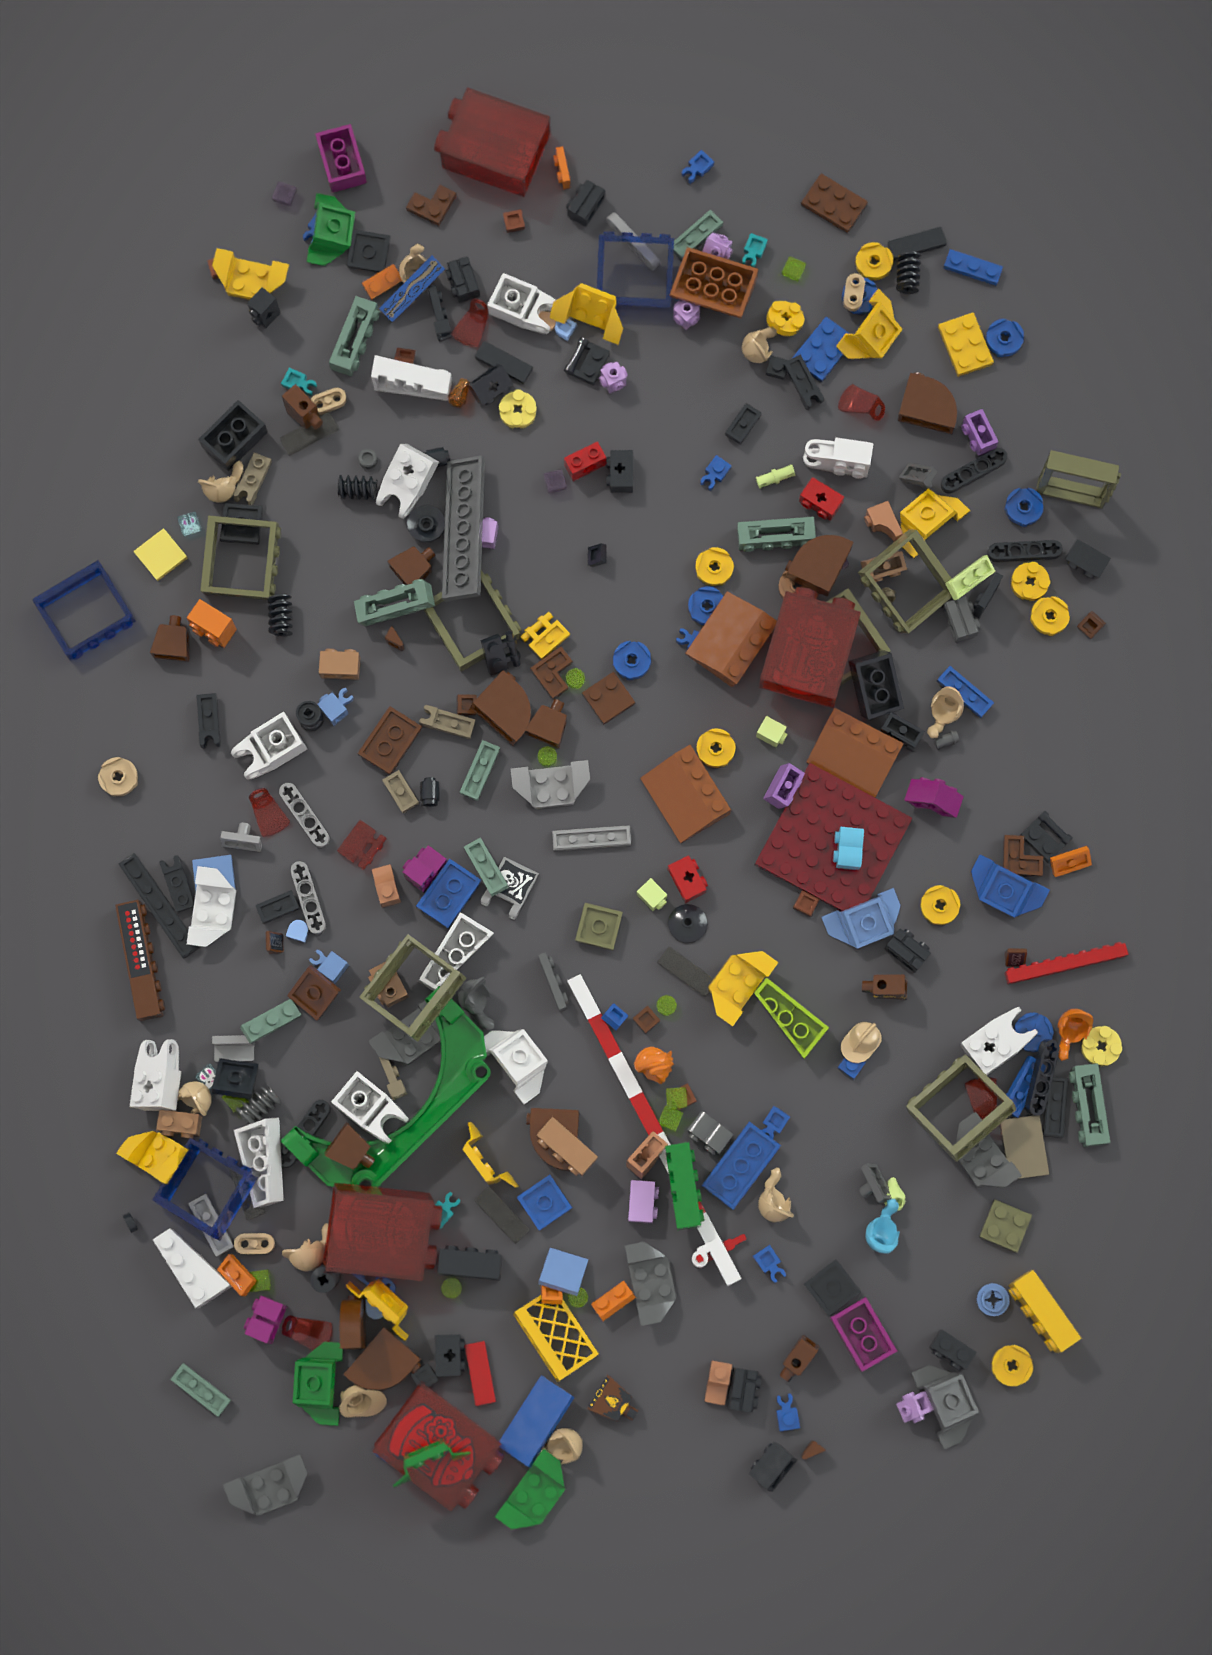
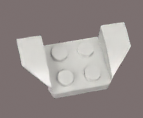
(212, 907)
(519, 1059)

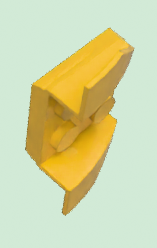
(244, 277)
(592, 308)
(875, 333)
(928, 514)
(738, 982)
(153, 1154)
(475, 1157)
(386, 1301)

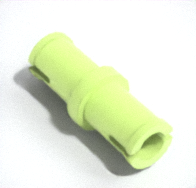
(775, 476)

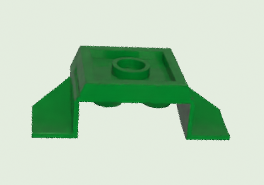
(331, 230)
(315, 1383)
(432, 1451)
(534, 1494)

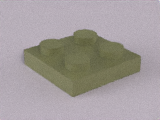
(599, 926)
(1005, 1226)

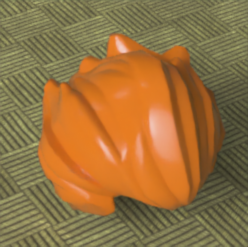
(654, 1064)

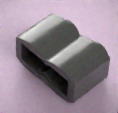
(710, 1133)

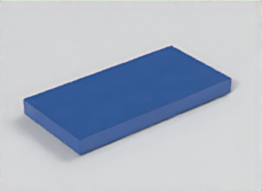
(741, 1165)
(535, 1421)

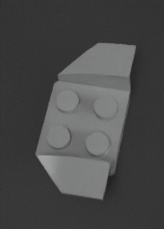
(551, 785)

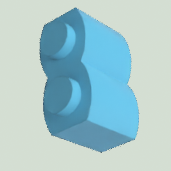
(849, 848)

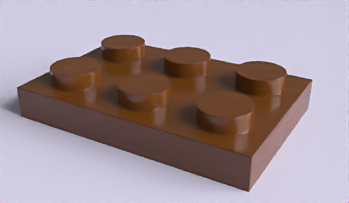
(834, 203)
(390, 740)

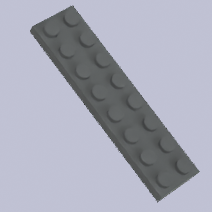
(463, 528)

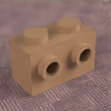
(891, 567)
(339, 664)
(393, 991)
(179, 1123)

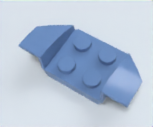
(866, 921)

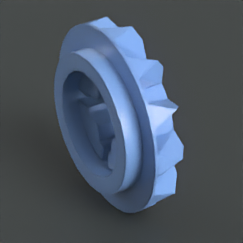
(999, 1292)

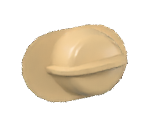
(861, 1042)
(361, 1402)

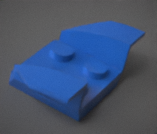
(1006, 889)

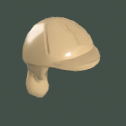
(412, 262)
(755, 345)
(223, 488)
(946, 708)
(197, 1096)
(772, 1202)
(309, 1255)
(564, 1445)

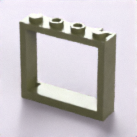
(1079, 467)
(209, 558)
(933, 565)
(867, 627)
(464, 663)
(436, 1003)
(981, 1130)

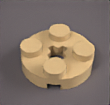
(114, 787)

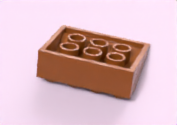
(714, 282)
(731, 638)
(855, 752)
(685, 794)

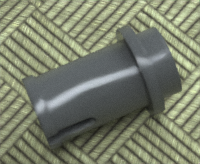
(947, 739)

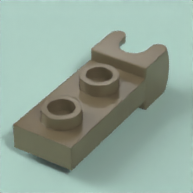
(252, 478)
(448, 722)
(396, 1087)

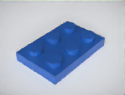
(820, 349)
(448, 893)

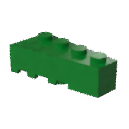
(683, 1186)

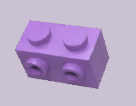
(979, 432)
(784, 786)

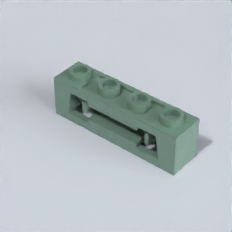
(360, 310)
(749, 531)
(418, 592)
(1082, 1115)

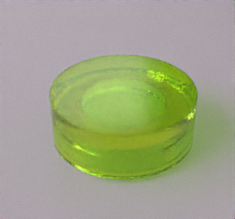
(575, 678)
(547, 756)
(666, 1005)
(451, 1288)
(579, 1300)

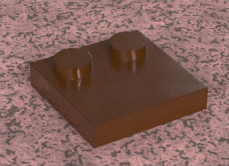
(608, 698)
(314, 992)

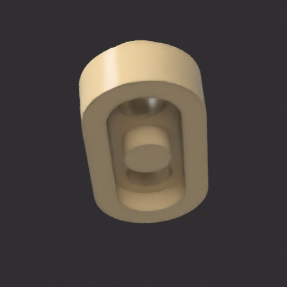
(854, 291)
(327, 400)
(255, 1243)

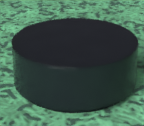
(130, 1222)

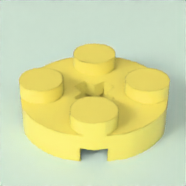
(517, 419)
(1107, 1036)

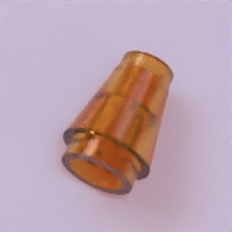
(459, 393)

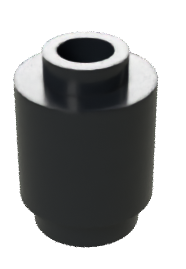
(440, 455)
(429, 792)

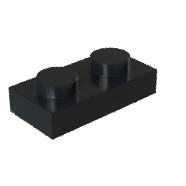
(743, 423)
(277, 907)

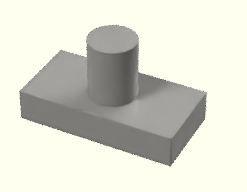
(241, 839)

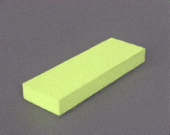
(970, 577)

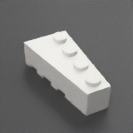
(410, 379)
(457, 947)
(261, 1152)
(193, 1272)

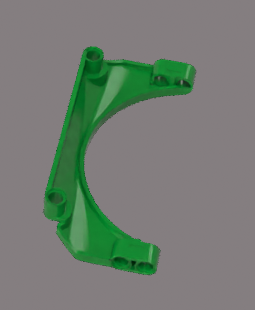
(456, 1081)

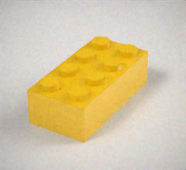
(1044, 1312)

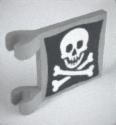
(520, 881)

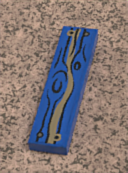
(412, 288)

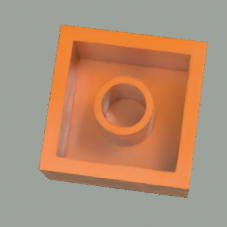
(211, 623)

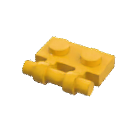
(547, 640)

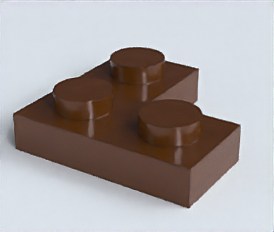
(434, 209)
(547, 672)
(1016, 860)

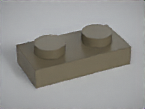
(400, 791)

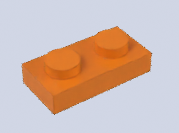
(563, 174)
(382, 281)
(1070, 861)
(237, 1275)
(613, 1300)

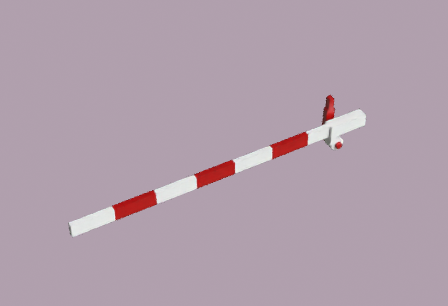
(714, 1248)

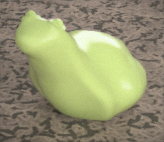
(896, 1193)

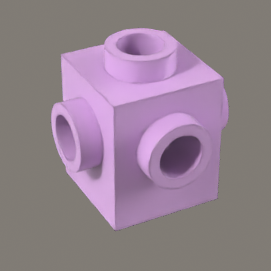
(718, 246)
(686, 318)
(613, 377)
(914, 1406)

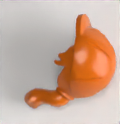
(1073, 1027)

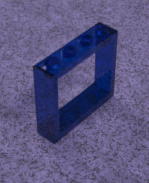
(647, 238)
(66, 587)
(225, 1218)

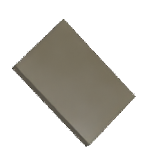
(1025, 1145)

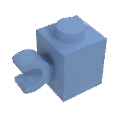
(334, 707)
(330, 966)

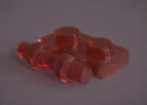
(357, 841)

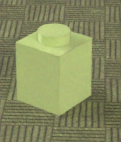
(772, 732)
(652, 895)

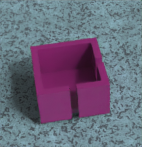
(265, 1320)

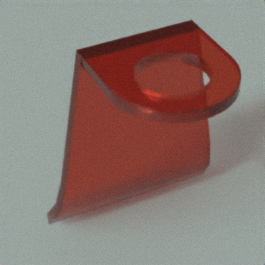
(472, 325)
(861, 401)
(268, 813)
(981, 1097)
(307, 1331)

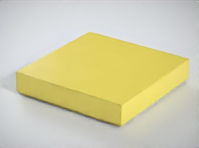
(160, 554)

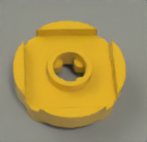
(880, 253)
(789, 310)
(716, 577)
(1019, 580)
(1048, 605)
(709, 739)
(935, 915)
(1023, 1364)

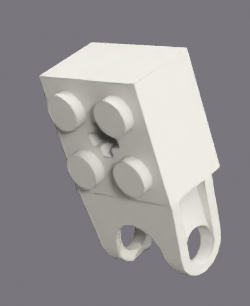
(526, 307)
(840, 456)
(402, 483)
(265, 747)
(1001, 1037)
(156, 1077)
(373, 1111)

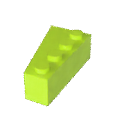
(795, 1021)

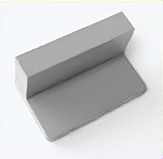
(233, 1048)

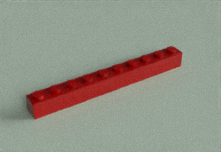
(1067, 963)

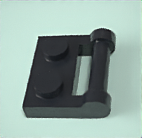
(592, 364)
(1042, 841)

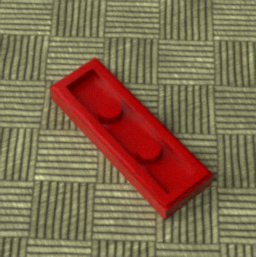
(480, 1373)

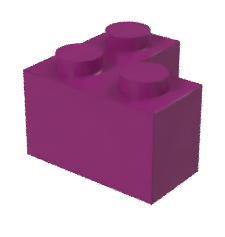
(934, 796)
(424, 868)

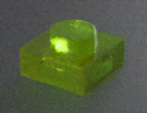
(676, 1098)
(263, 1280)

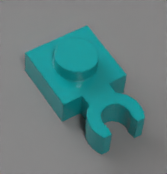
(754, 248)
(295, 377)
(446, 1206)

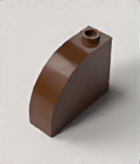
(928, 404)
(819, 562)
(504, 707)
(538, 1119)
(352, 1323)
(383, 1363)

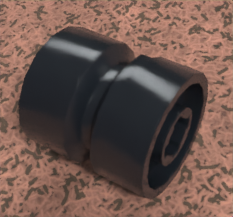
(309, 716)

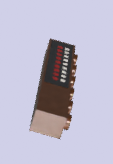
(139, 960)

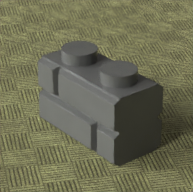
(961, 619)

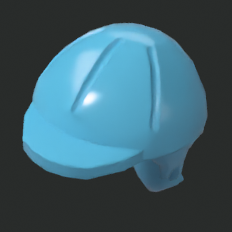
(882, 1232)

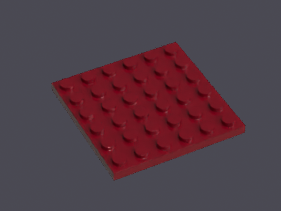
(804, 836)

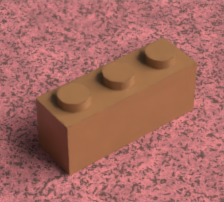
(566, 1147)

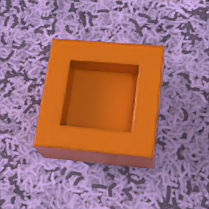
(550, 1296)

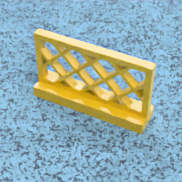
(543, 1347)

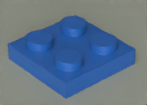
(544, 1202)

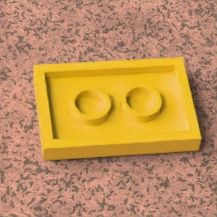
(965, 344)

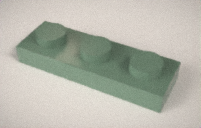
(697, 233)
(480, 770)
(486, 867)
(270, 1021)
(201, 1389)

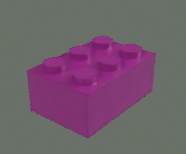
(341, 158)
(863, 1334)

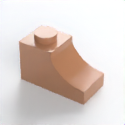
(883, 519)
(386, 886)
(646, 1155)
(718, 1382)

